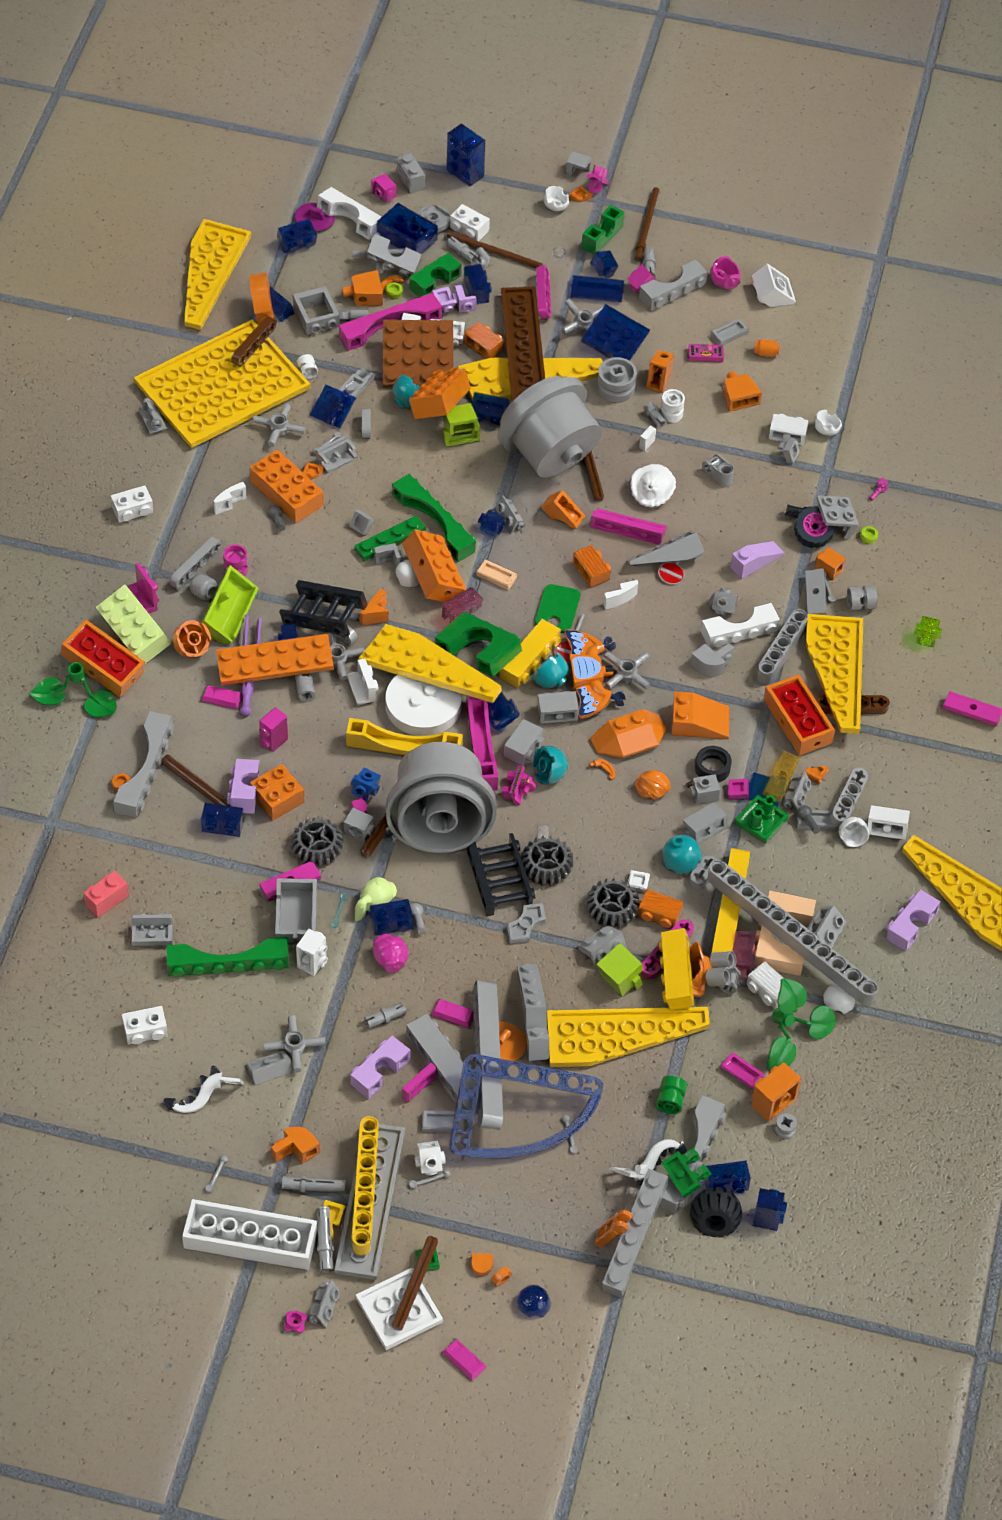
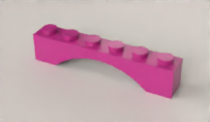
(357, 332)
(481, 739)

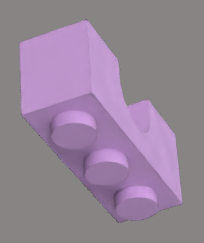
(242, 793)
(920, 908)
(389, 1054)

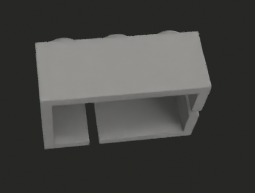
(295, 908)

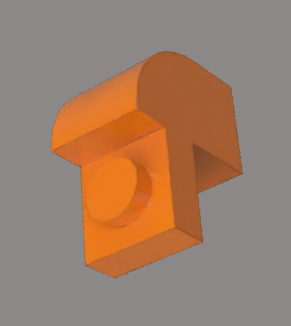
(298, 1141)

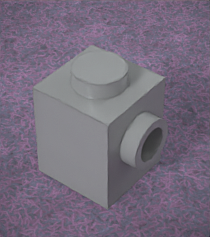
(705, 789)

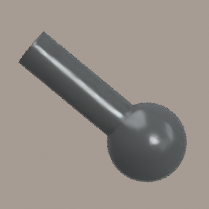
(275, 513)
(805, 813)

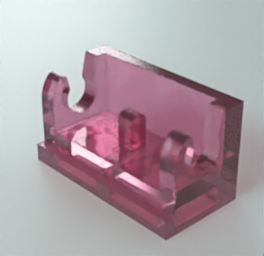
(461, 603)
(745, 950)

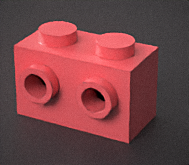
(106, 894)

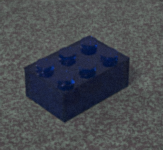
(465, 154)
(407, 229)

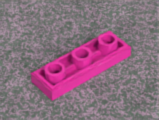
(972, 708)
(305, 871)

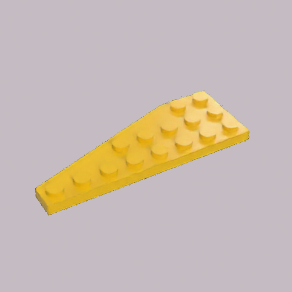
(966, 891)

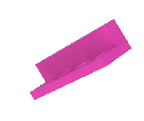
(628, 526)

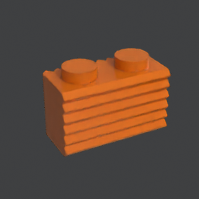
(483, 340)
(591, 565)
(660, 909)

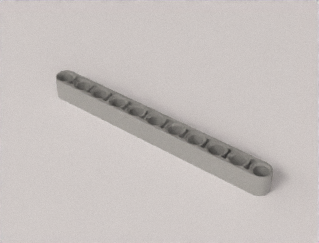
(795, 940)

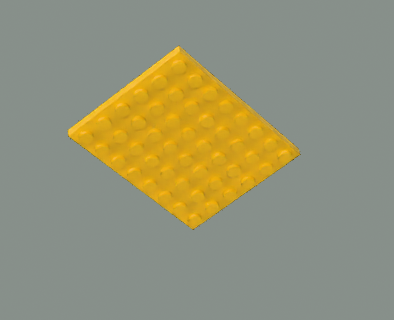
(209, 394)

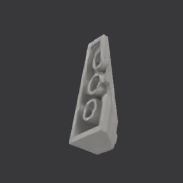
(682, 547)

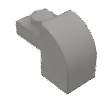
(711, 663)

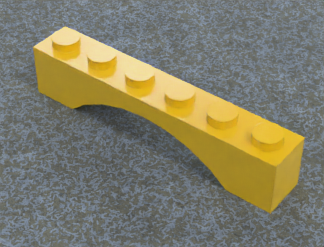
(368, 736)

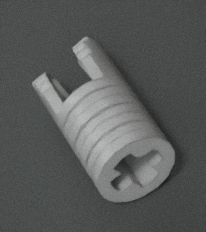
(305, 687)

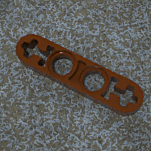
(254, 341)
(868, 699)

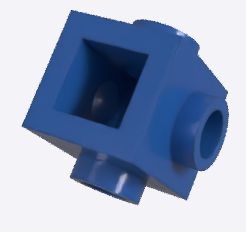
(365, 784)

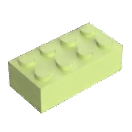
(133, 624)

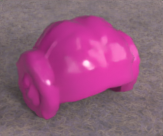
(725, 273)
(390, 952)

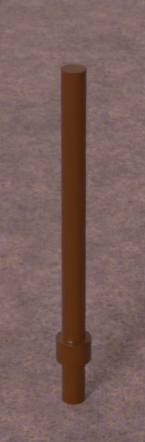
(465, 239)
(641, 244)

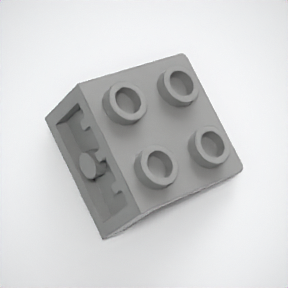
(838, 512)

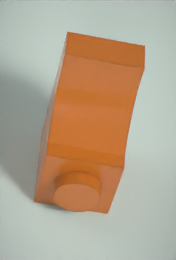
(562, 508)

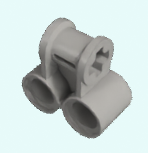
(723, 971)

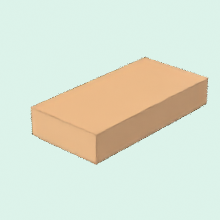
(496, 574)

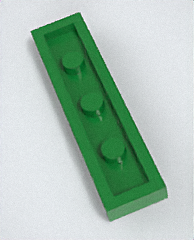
(395, 534)

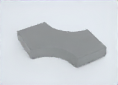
(520, 930)

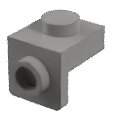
(387, 553)

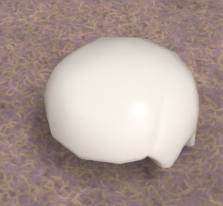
(555, 198)
(827, 424)
(406, 574)
(854, 832)
(838, 999)

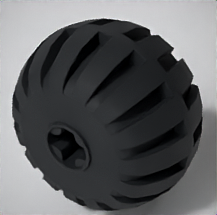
(716, 1212)

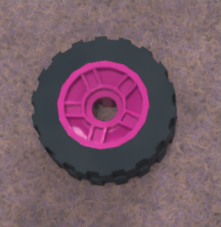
(808, 535)

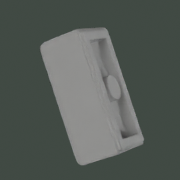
(269, 1067)

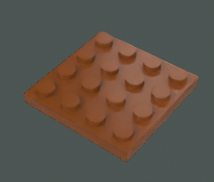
(416, 349)

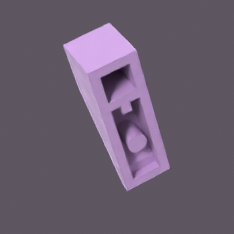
(754, 557)

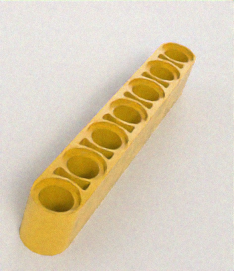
(730, 911)
(362, 1193)

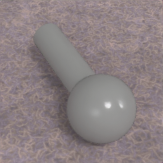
(417, 912)

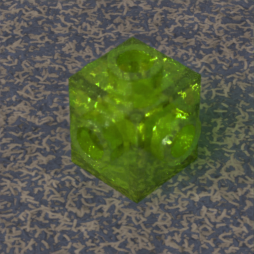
(928, 631)

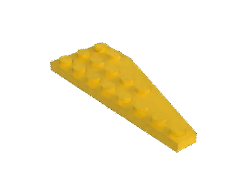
(212, 260)
(492, 374)
(837, 658)
(422, 660)
(605, 1034)

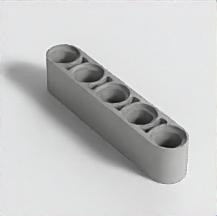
(782, 647)

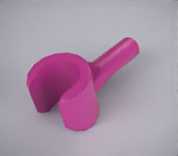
(882, 486)

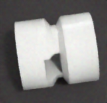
(672, 405)

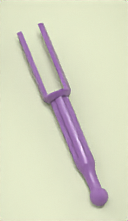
(247, 687)

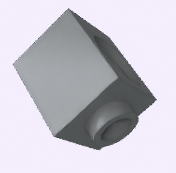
(359, 824)

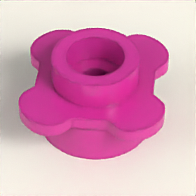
(295, 1316)

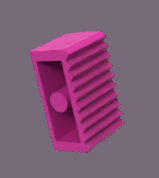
(273, 729)

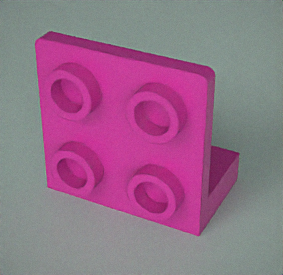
(145, 589)

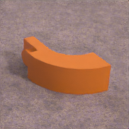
(261, 296)

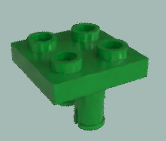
(762, 818)

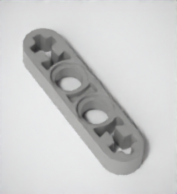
(195, 563)
(848, 796)

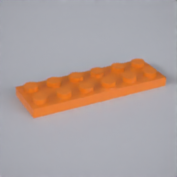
(274, 659)

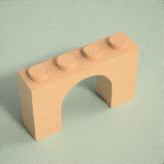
(774, 953)

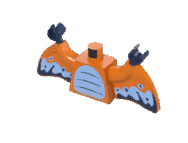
(588, 673)

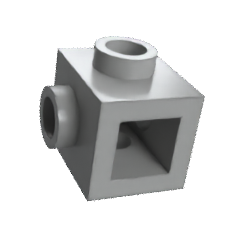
(730, 598)

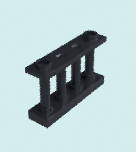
(327, 594)
(485, 885)

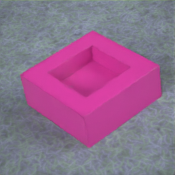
(738, 789)

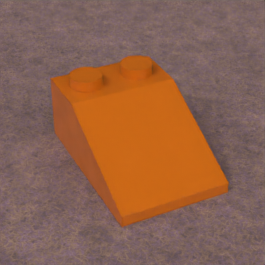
(699, 716)

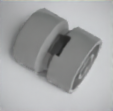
(867, 594)

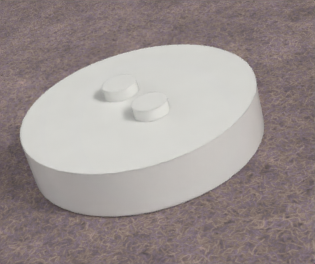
(421, 707)

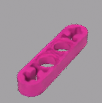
(543, 292)
(648, 962)

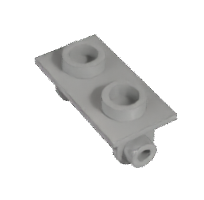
(152, 417)
(507, 509)
(800, 785)
(328, 1295)

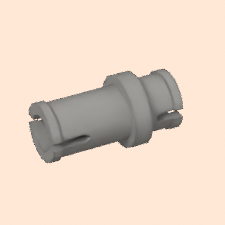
(653, 413)

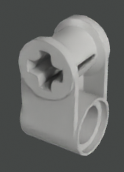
(719, 470)

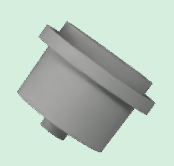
(550, 425)
(440, 799)

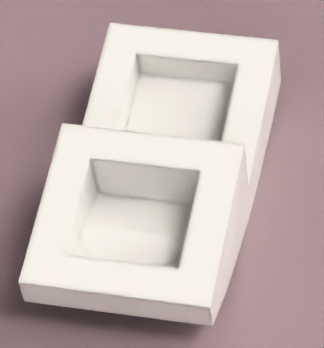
(224, 501)
(625, 593)

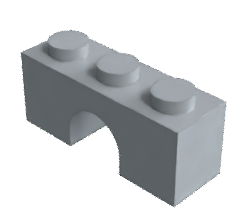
(378, 251)

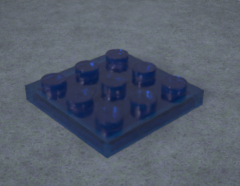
(615, 334)

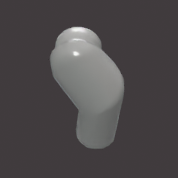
(484, 258)

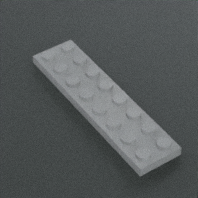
(388, 1158)

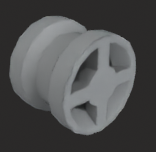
(784, 1131)

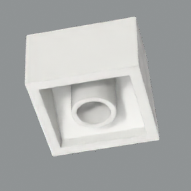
(773, 287)

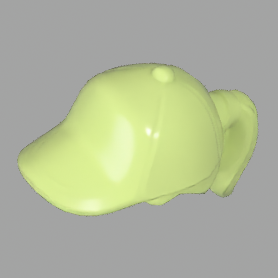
(374, 892)

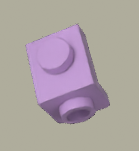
(445, 298)
(463, 303)

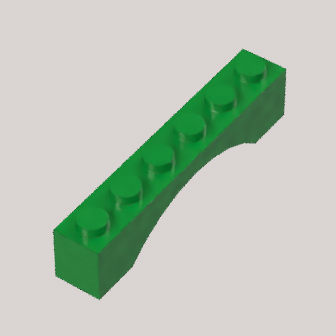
(413, 495)
(189, 961)

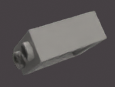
(314, 298)

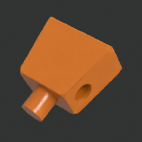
(365, 289)
(660, 364)
(740, 391)

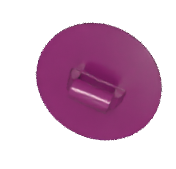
(318, 218)

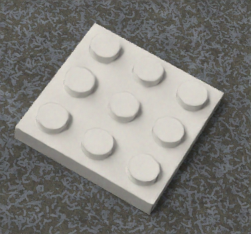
(381, 1305)

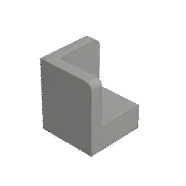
(579, 161)

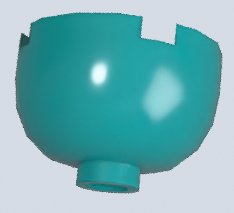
(403, 390)
(552, 672)
(550, 764)
(681, 854)

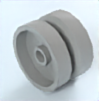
(616, 379)

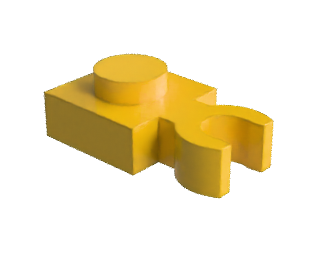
(336, 1214)

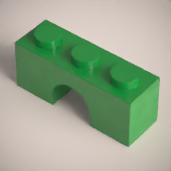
(597, 237)
(443, 268)

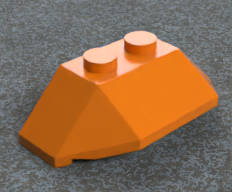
(629, 734)

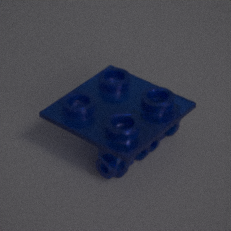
(333, 406)

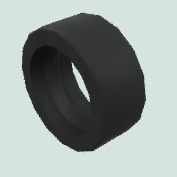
(713, 752)

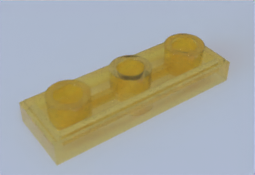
(781, 775)

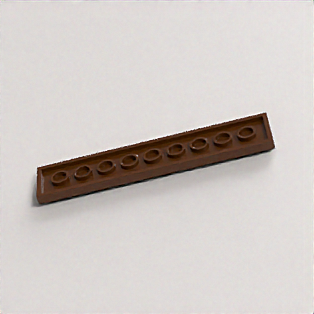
(522, 338)

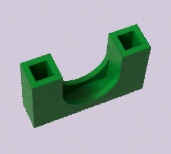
(469, 628)

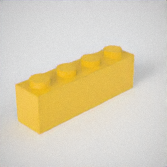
(534, 649)
(677, 969)

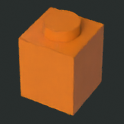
(831, 562)

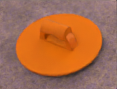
(511, 1041)

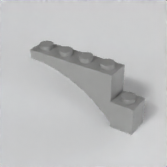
(534, 1012)

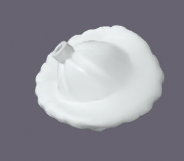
(652, 485)

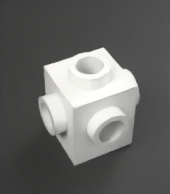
(429, 1157)

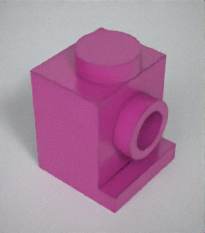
(383, 187)

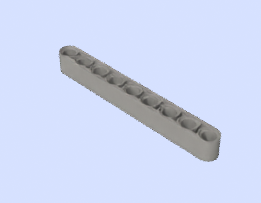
(488, 1044)

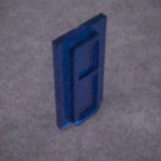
(597, 288)

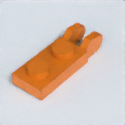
(613, 1227)

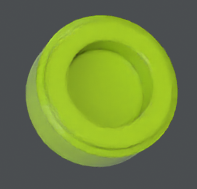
(394, 290)
(868, 535)

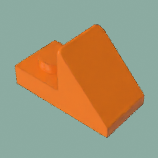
(375, 610)

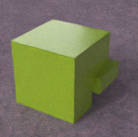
(461, 425)
(621, 970)

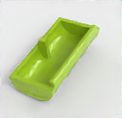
(229, 606)

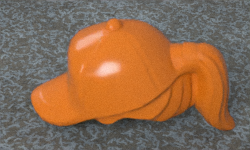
(699, 967)

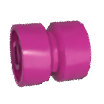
(236, 557)

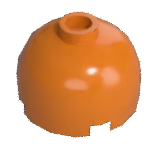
(191, 639)

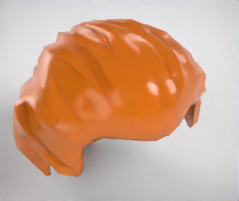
(652, 784)

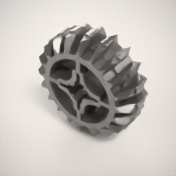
(314, 836)
(547, 853)
(614, 897)

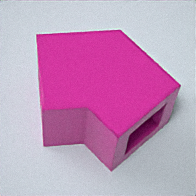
(360, 805)

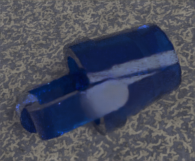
(502, 711)

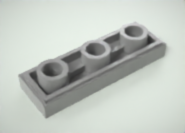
(816, 592)

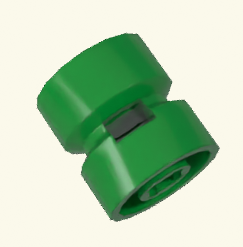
(671, 1094)

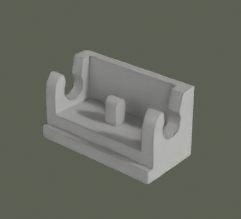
(336, 454)
(705, 823)

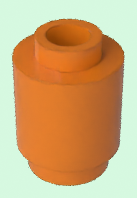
(766, 348)

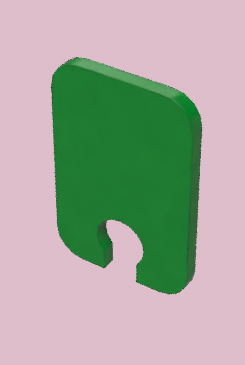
(559, 603)

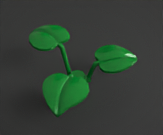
(51, 693)
(790, 998)

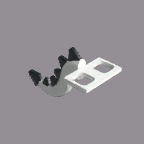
(202, 1093)
(652, 1159)

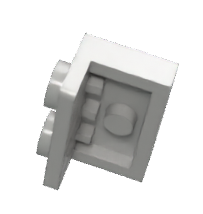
(152, 930)
(601, 943)

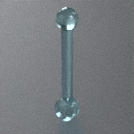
(343, 897)

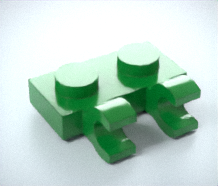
(681, 1174)

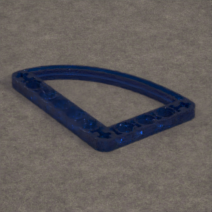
(522, 1077)

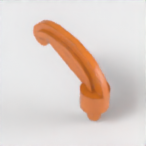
(390, 279)
(605, 765)

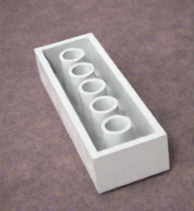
(250, 1234)

